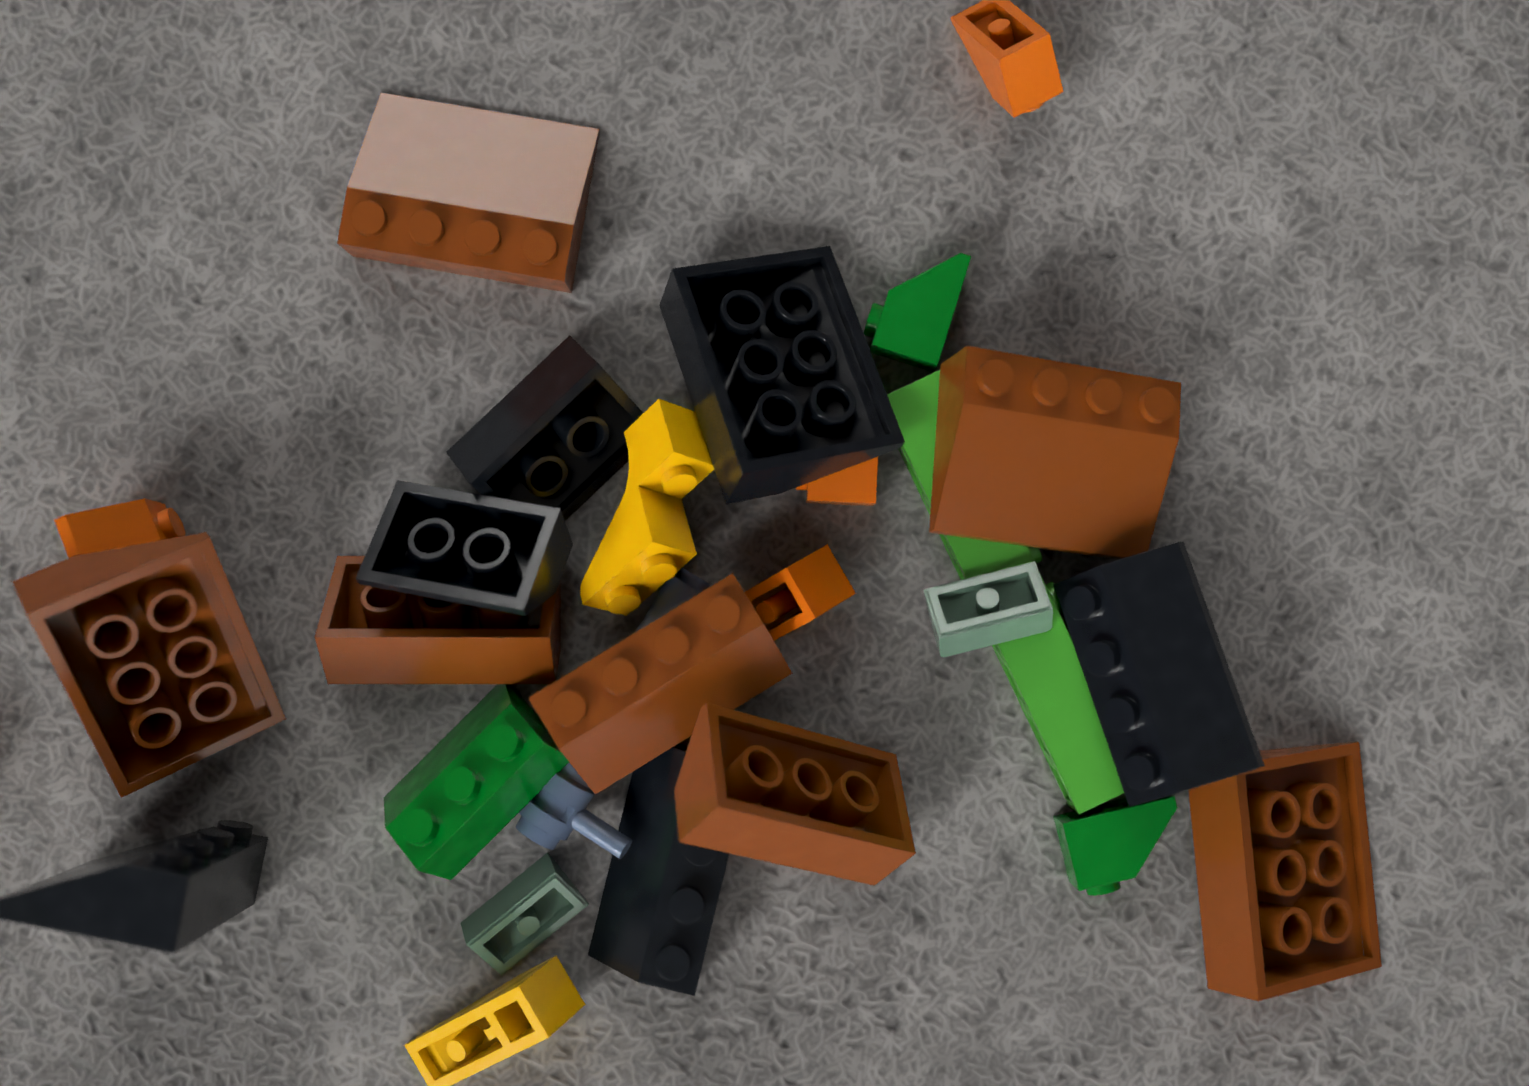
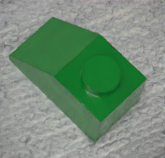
(918, 315)
(1111, 841)

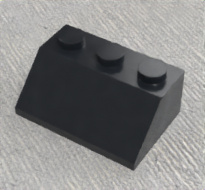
(551, 434)
(467, 548)

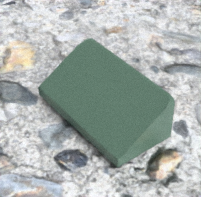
(989, 609)
(523, 915)

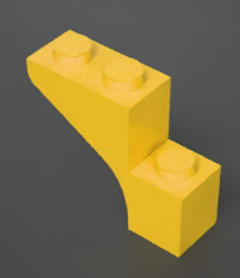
(650, 527)

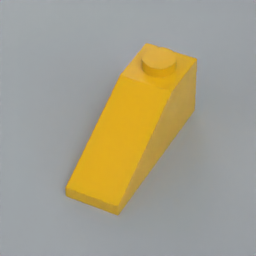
(497, 1025)

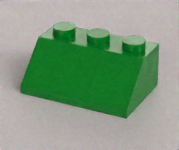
(472, 784)

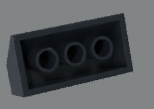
(1157, 674)
(661, 891)

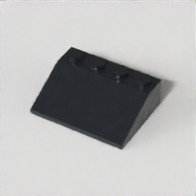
(777, 370)
(150, 894)

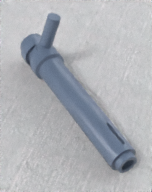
(565, 797)

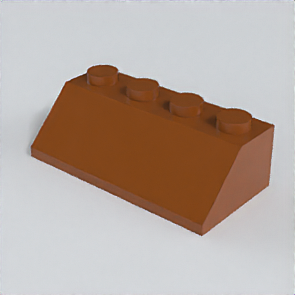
(418, 639)
(654, 682)
(792, 797)

